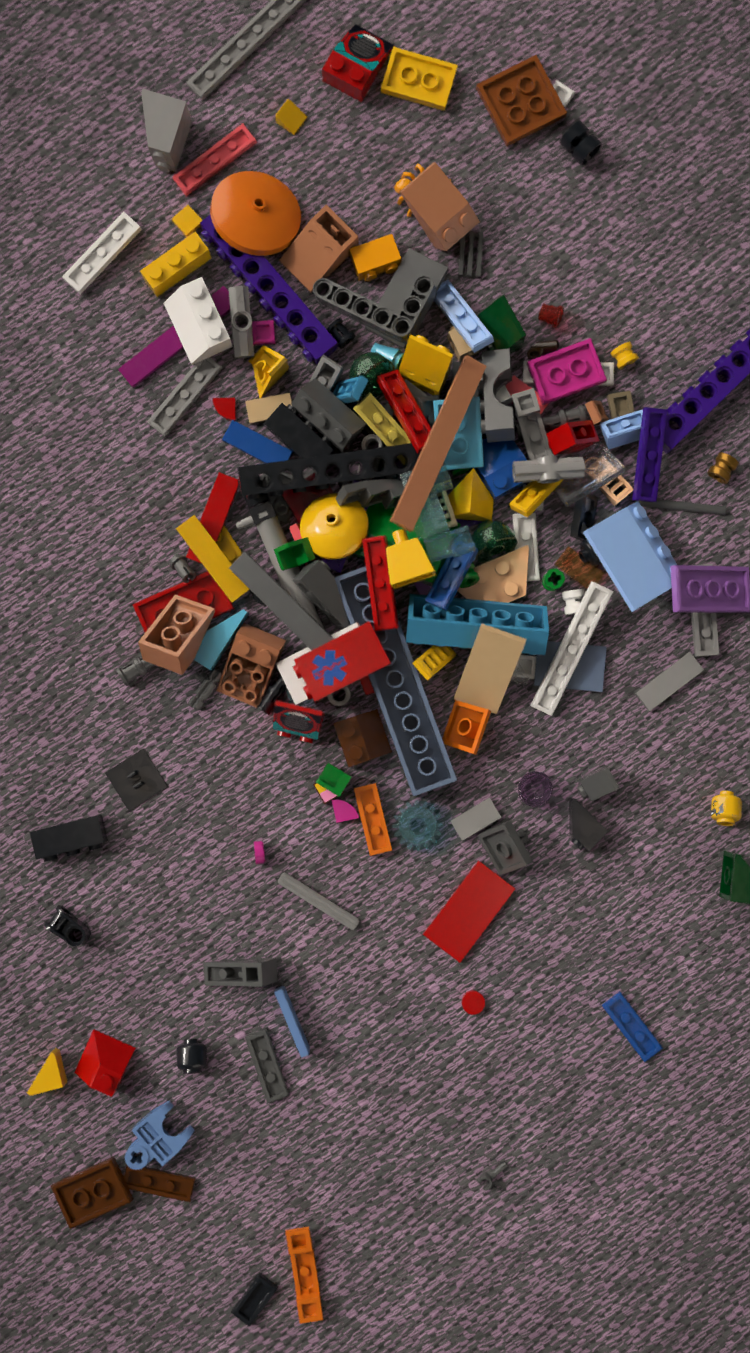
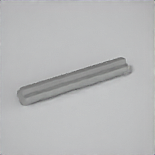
(318, 901)

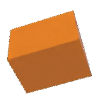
(466, 727)

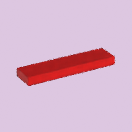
(405, 408)
(217, 508)
(380, 589)

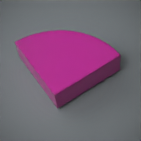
(344, 811)

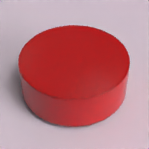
(473, 1002)

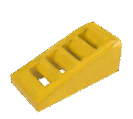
(435, 658)

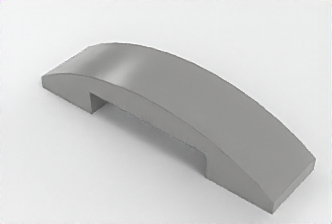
(531, 424)

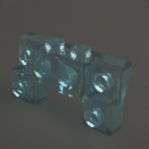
(433, 526)

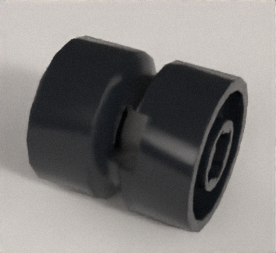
(588, 146)

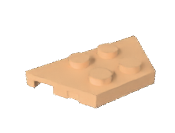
(501, 578)

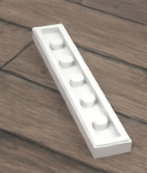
(571, 648)

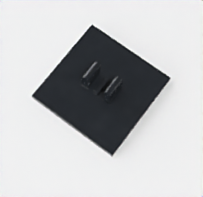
(136, 779)

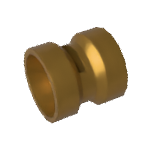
(722, 469)

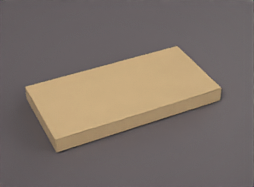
(489, 668)

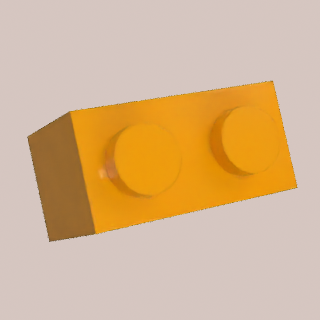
(375, 258)

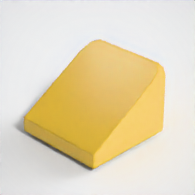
(290, 117)

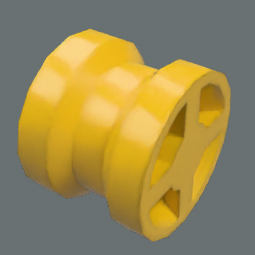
(624, 355)

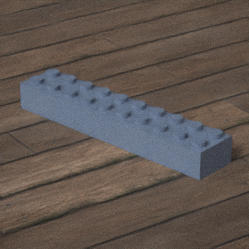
(400, 695)

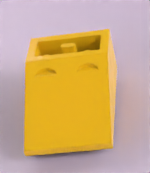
(426, 364)

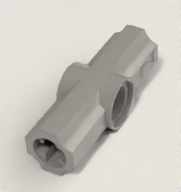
(240, 307)
(548, 469)

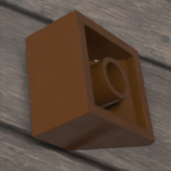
(362, 737)

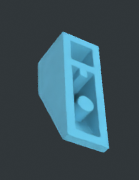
(218, 639)

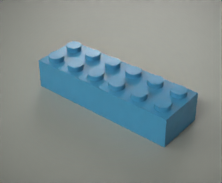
(463, 620)

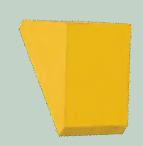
(50, 1076)

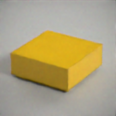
(187, 220)

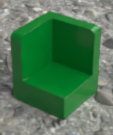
(294, 554)
(333, 779)

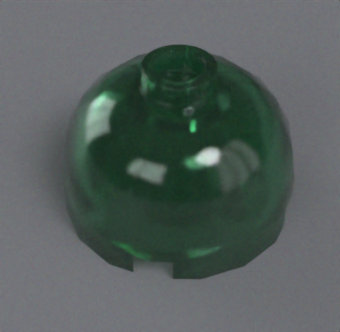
(370, 366)
(493, 538)

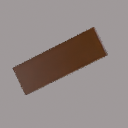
(160, 1183)

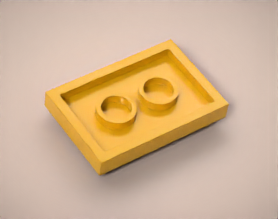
(419, 78)

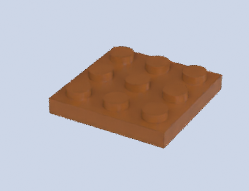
(521, 100)

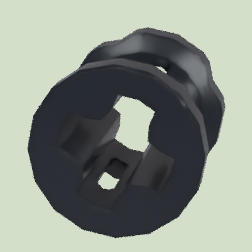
(337, 326)

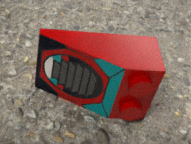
(356, 62)
(297, 720)

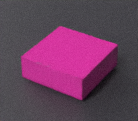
(263, 332)

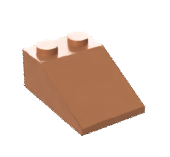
(439, 207)
(176, 634)

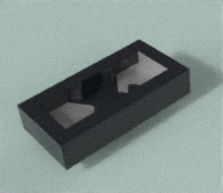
(583, 516)

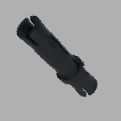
(274, 693)

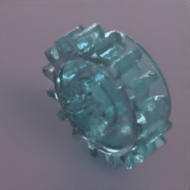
(417, 812)

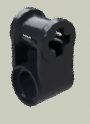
(64, 924)

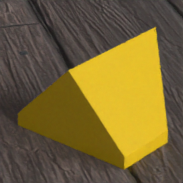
(267, 368)
(471, 499)

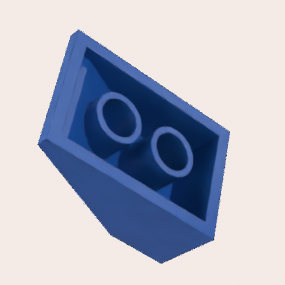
(498, 467)

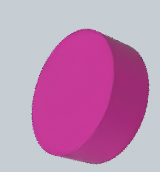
(259, 852)

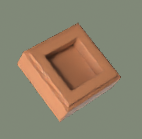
(596, 412)

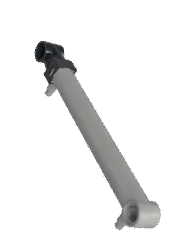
(272, 535)

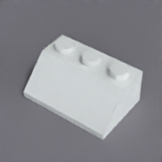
(197, 321)

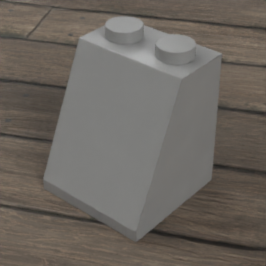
(166, 128)

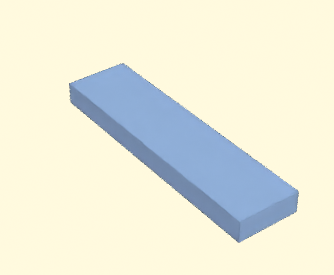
(462, 317)

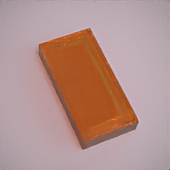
(573, 566)

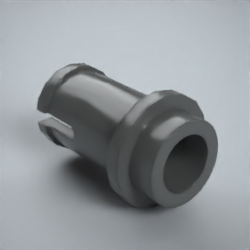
(180, 564)

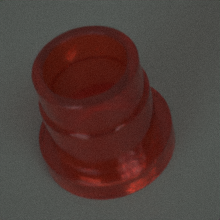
(551, 314)

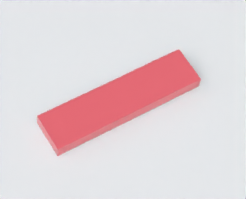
(214, 159)

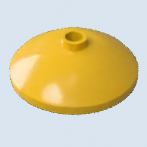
(334, 538)

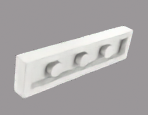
(102, 253)

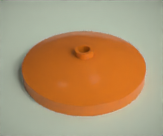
(255, 213)

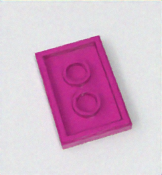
(566, 371)

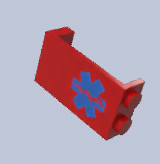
(340, 662)

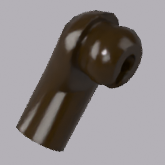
(541, 348)

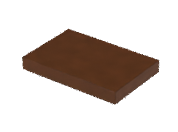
(92, 1192)

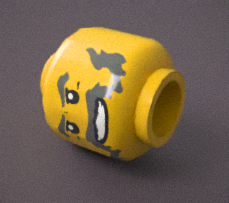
(726, 808)

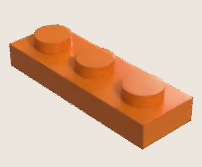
(372, 819)

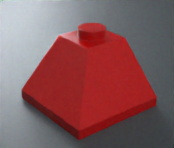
(104, 1062)

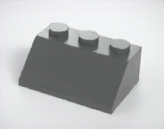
(328, 415)

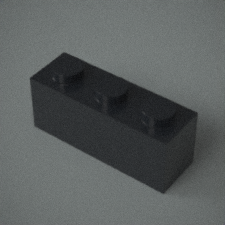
(296, 434)
(69, 838)

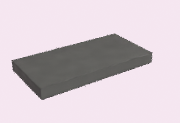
(410, 268)

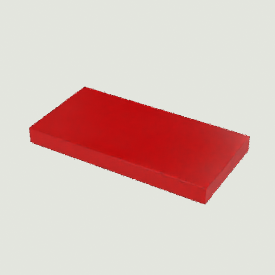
(201, 590)
(469, 911)

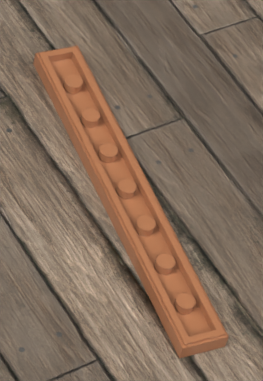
(438, 443)

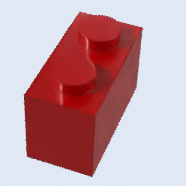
(572, 437)

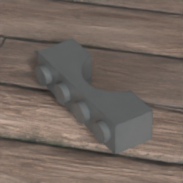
(498, 418)

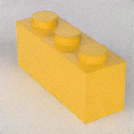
(176, 264)

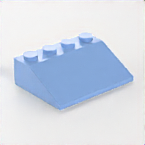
(633, 555)

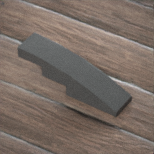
(372, 492)

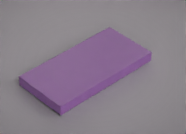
(710, 589)

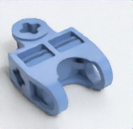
(155, 1140)

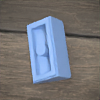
(622, 429)

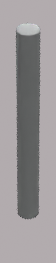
(685, 506)

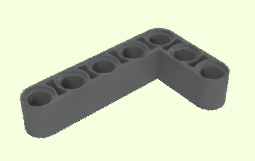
(377, 311)

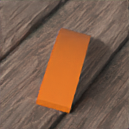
(305, 1274)

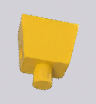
(407, 561)

